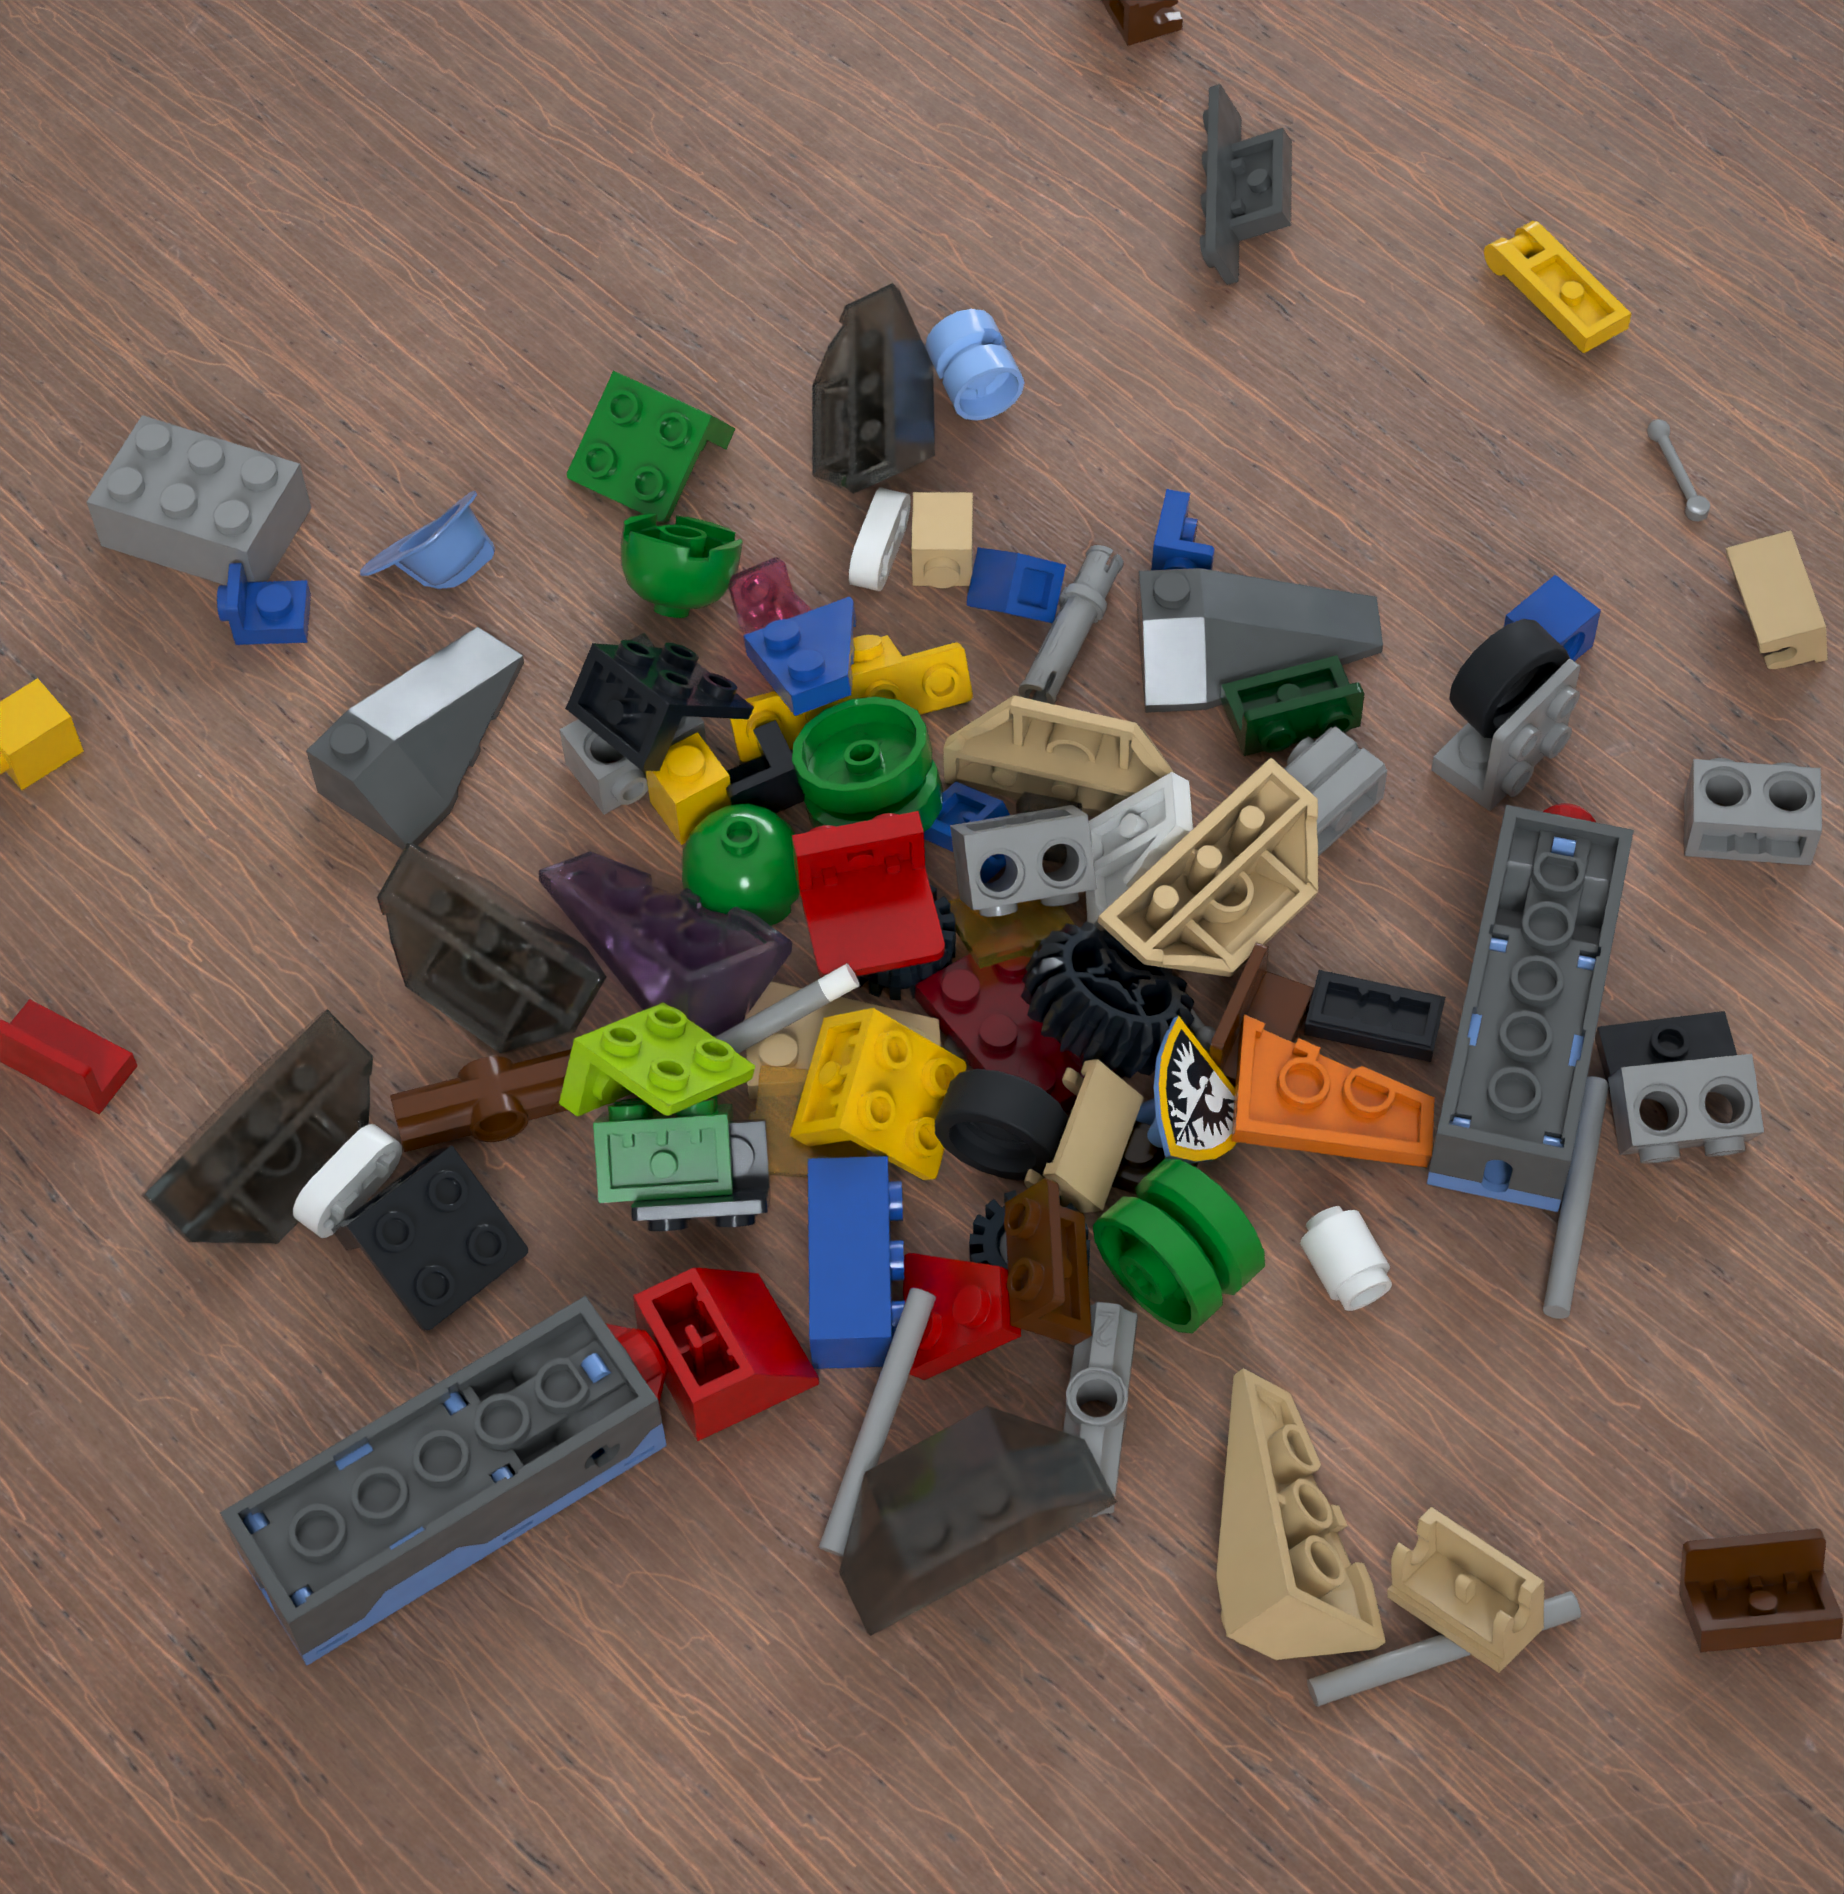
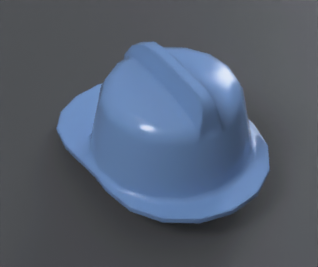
(441, 551)

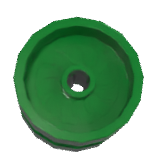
(867, 762)
(1179, 1245)

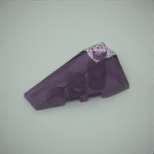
(667, 942)

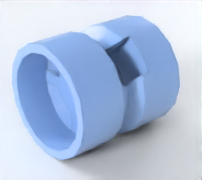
(974, 364)

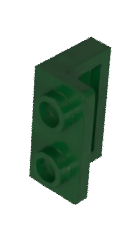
(1291, 704)

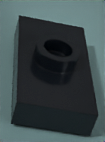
(1374, 1015)
(1664, 1041)

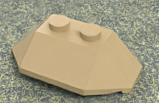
(1053, 754)
(1225, 881)

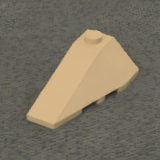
(1279, 1550)

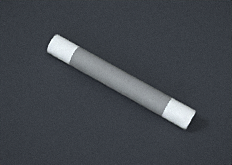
(790, 1009)

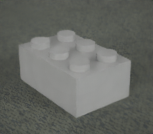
(198, 503)

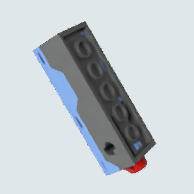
(1531, 1007)
(450, 1476)

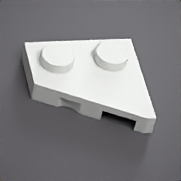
(1135, 837)

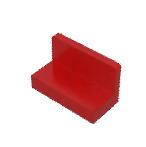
(64, 1056)

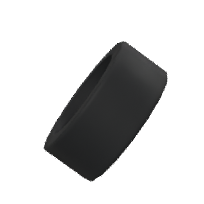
(1505, 674)
(1000, 1123)

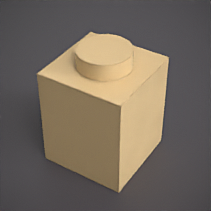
(942, 539)

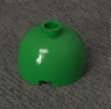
(678, 563)
(742, 861)

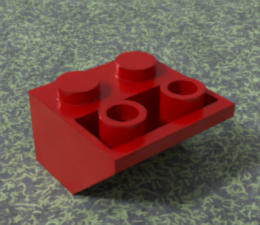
(722, 1346)

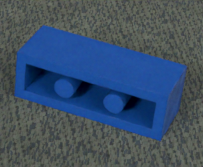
(852, 1261)

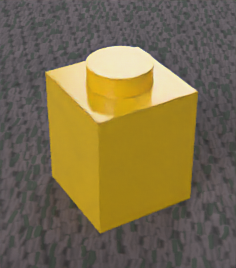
(35, 734)
(688, 786)

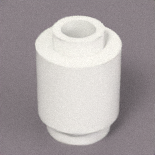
(1346, 1257)

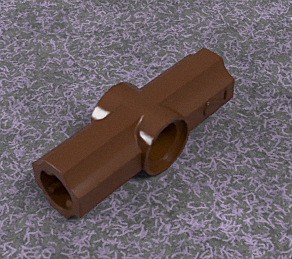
(486, 1100)

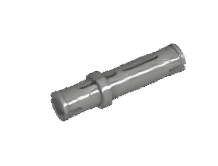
(1081, 606)

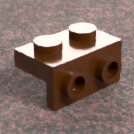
(1047, 1265)
(1758, 1590)

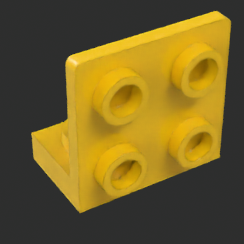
(878, 1089)

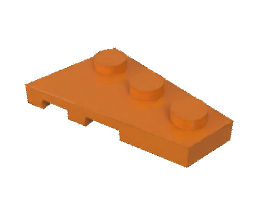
(1317, 1105)

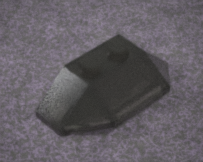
(872, 396)
(484, 954)
(267, 1140)
(963, 1510)

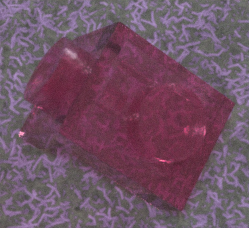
(764, 595)

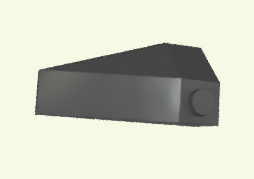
(1227, 627)
(410, 743)

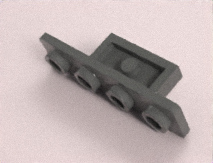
(1245, 184)

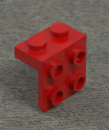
(868, 895)

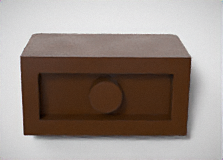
(1264, 997)

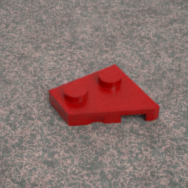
(967, 1315)

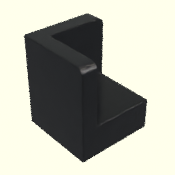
(768, 779)

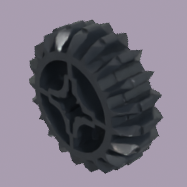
(1102, 999)

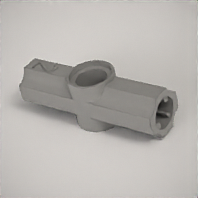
(1103, 1373)

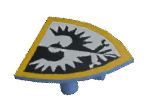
(1190, 1102)

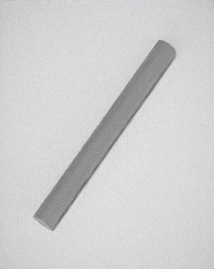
(1575, 1201)
(878, 1416)
(1416, 1658)

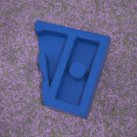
(807, 655)

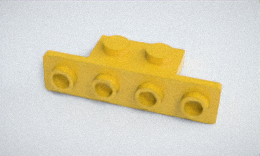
(920, 680)

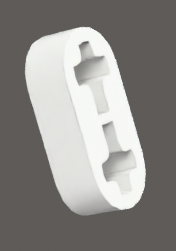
(879, 539)
(347, 1180)

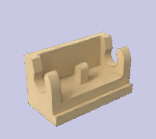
(1779, 600)
(1092, 1137)
(1467, 1591)

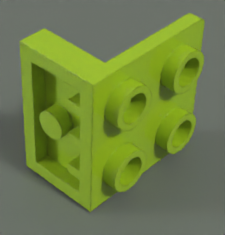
(656, 1058)

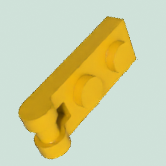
(1558, 286)

